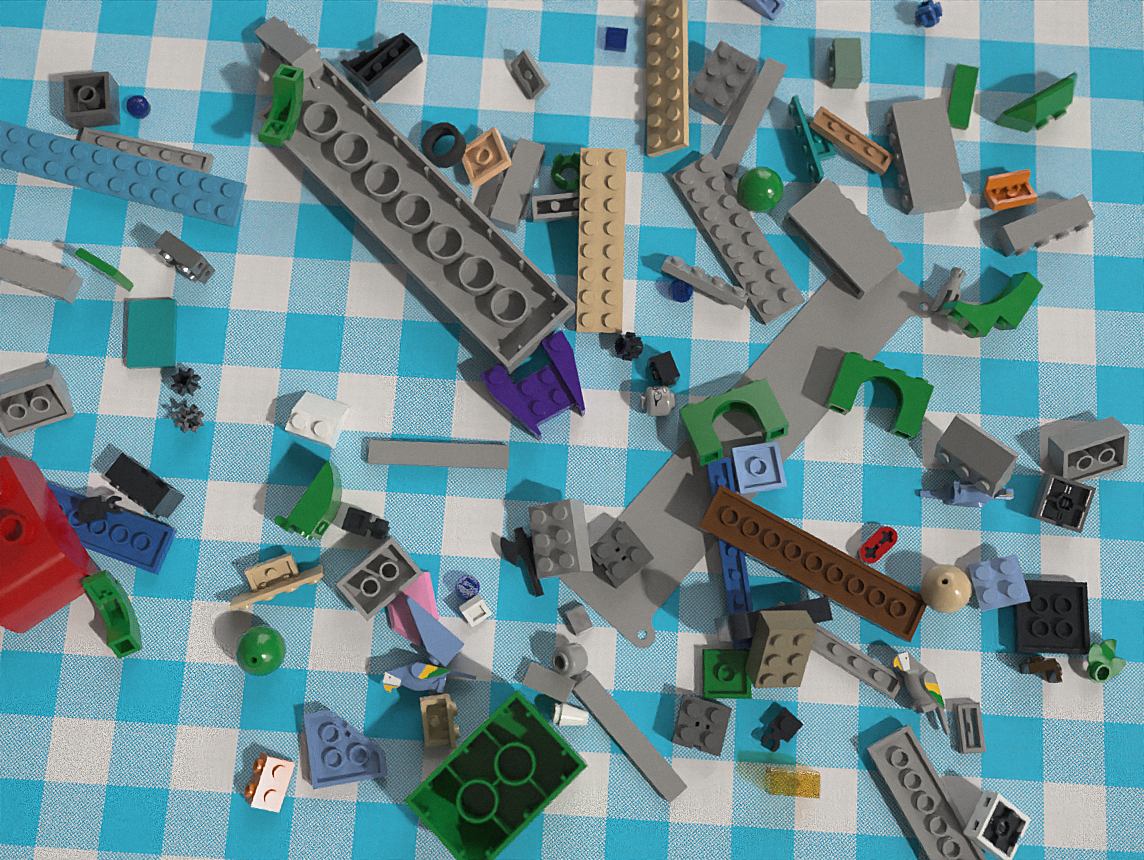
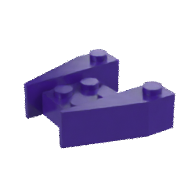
(543, 392)

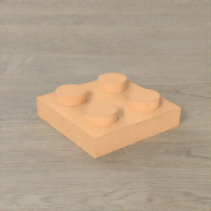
(485, 157)

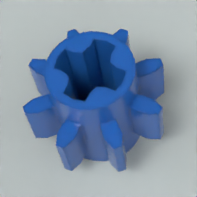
(928, 13)

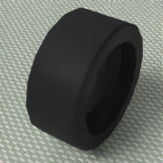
(433, 134)

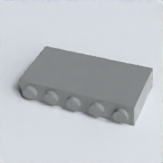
(925, 156)
(844, 238)

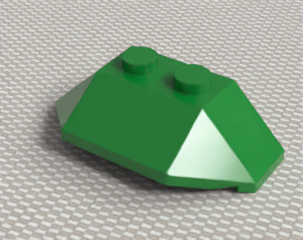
(1040, 107)

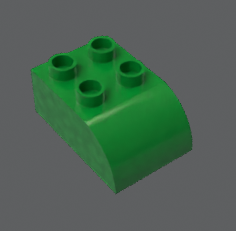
(496, 781)

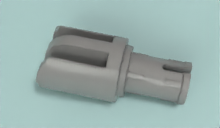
(950, 291)

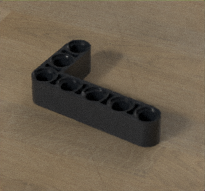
(744, 624)

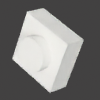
(475, 610)

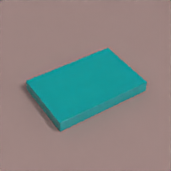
(152, 334)

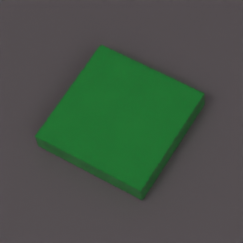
(104, 269)
(725, 674)

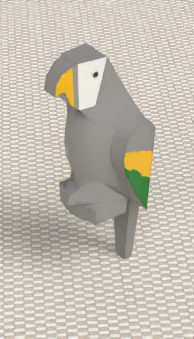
(921, 686)

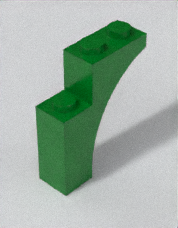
(1002, 311)

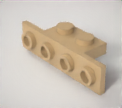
(273, 578)

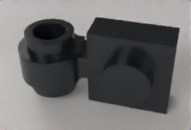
(359, 522)

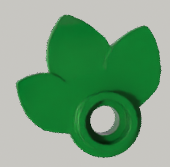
(1103, 661)

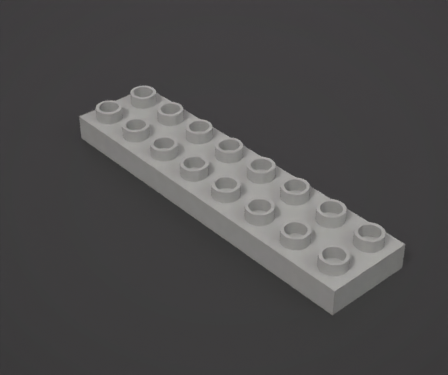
(423, 220)

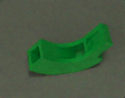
(286, 106)
(117, 611)

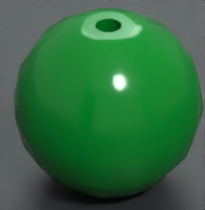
(760, 189)
(260, 650)

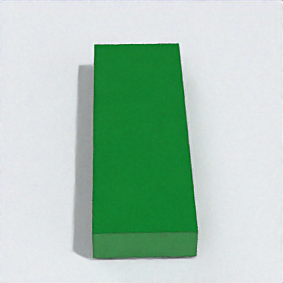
(962, 96)

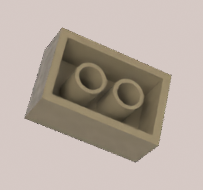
(780, 649)

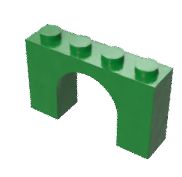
(910, 393)
(753, 399)

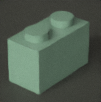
(845, 63)

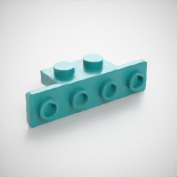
(814, 145)

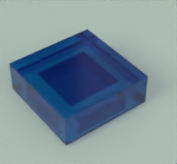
(616, 39)

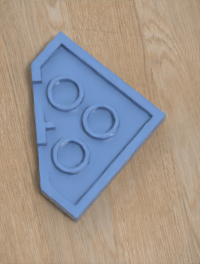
(340, 751)

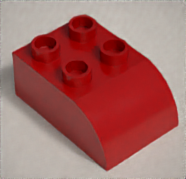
(38, 549)

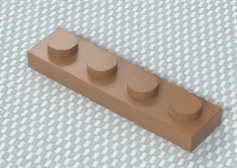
(851, 140)

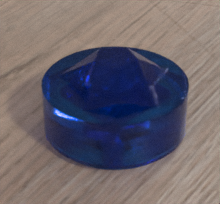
(138, 107)
(680, 291)
(467, 587)

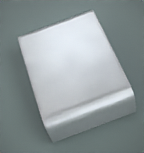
(579, 620)

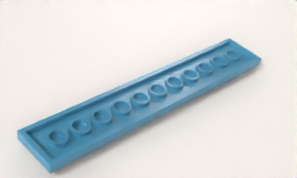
(121, 175)

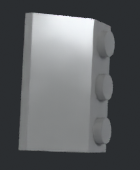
(33, 401)
(1089, 450)
(976, 455)
(379, 577)

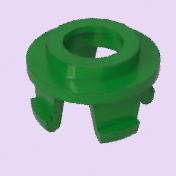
(559, 164)

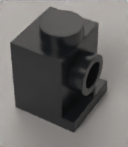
(664, 369)

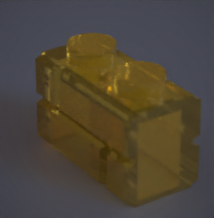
(792, 782)

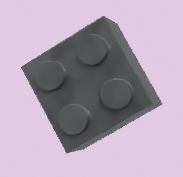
(91, 100)

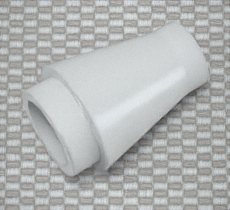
(568, 715)

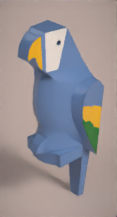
(966, 495)
(420, 678)

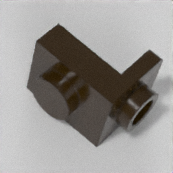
(1049, 665)

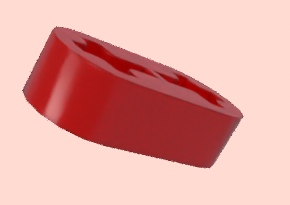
(873, 541)

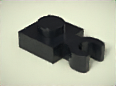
(96, 508)
(784, 727)

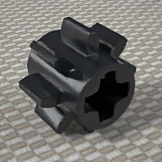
(628, 346)
(192, 382)
(189, 412)

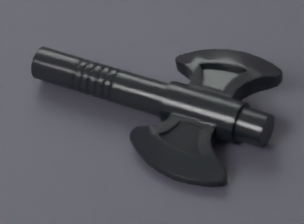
(523, 547)

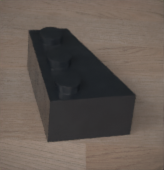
(383, 66)
(144, 486)

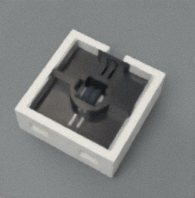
(996, 826)

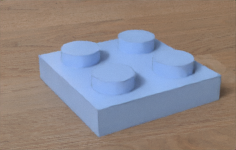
(758, 468)
(999, 582)

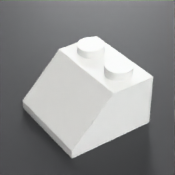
(317, 420)

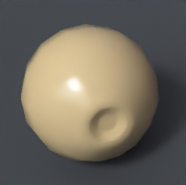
(945, 589)

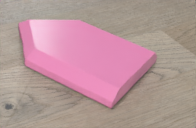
(400, 616)

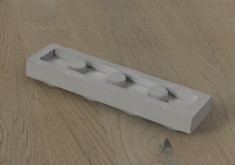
(713, 285)

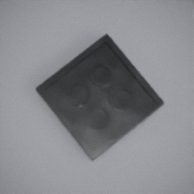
(1053, 619)

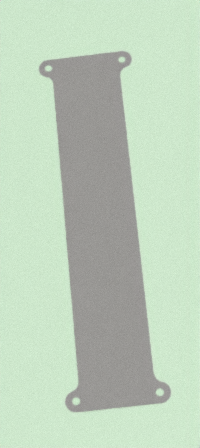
(800, 374)

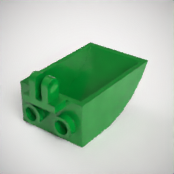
(317, 506)

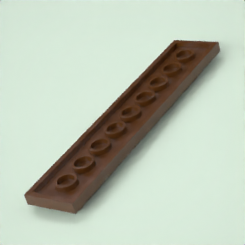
(813, 563)

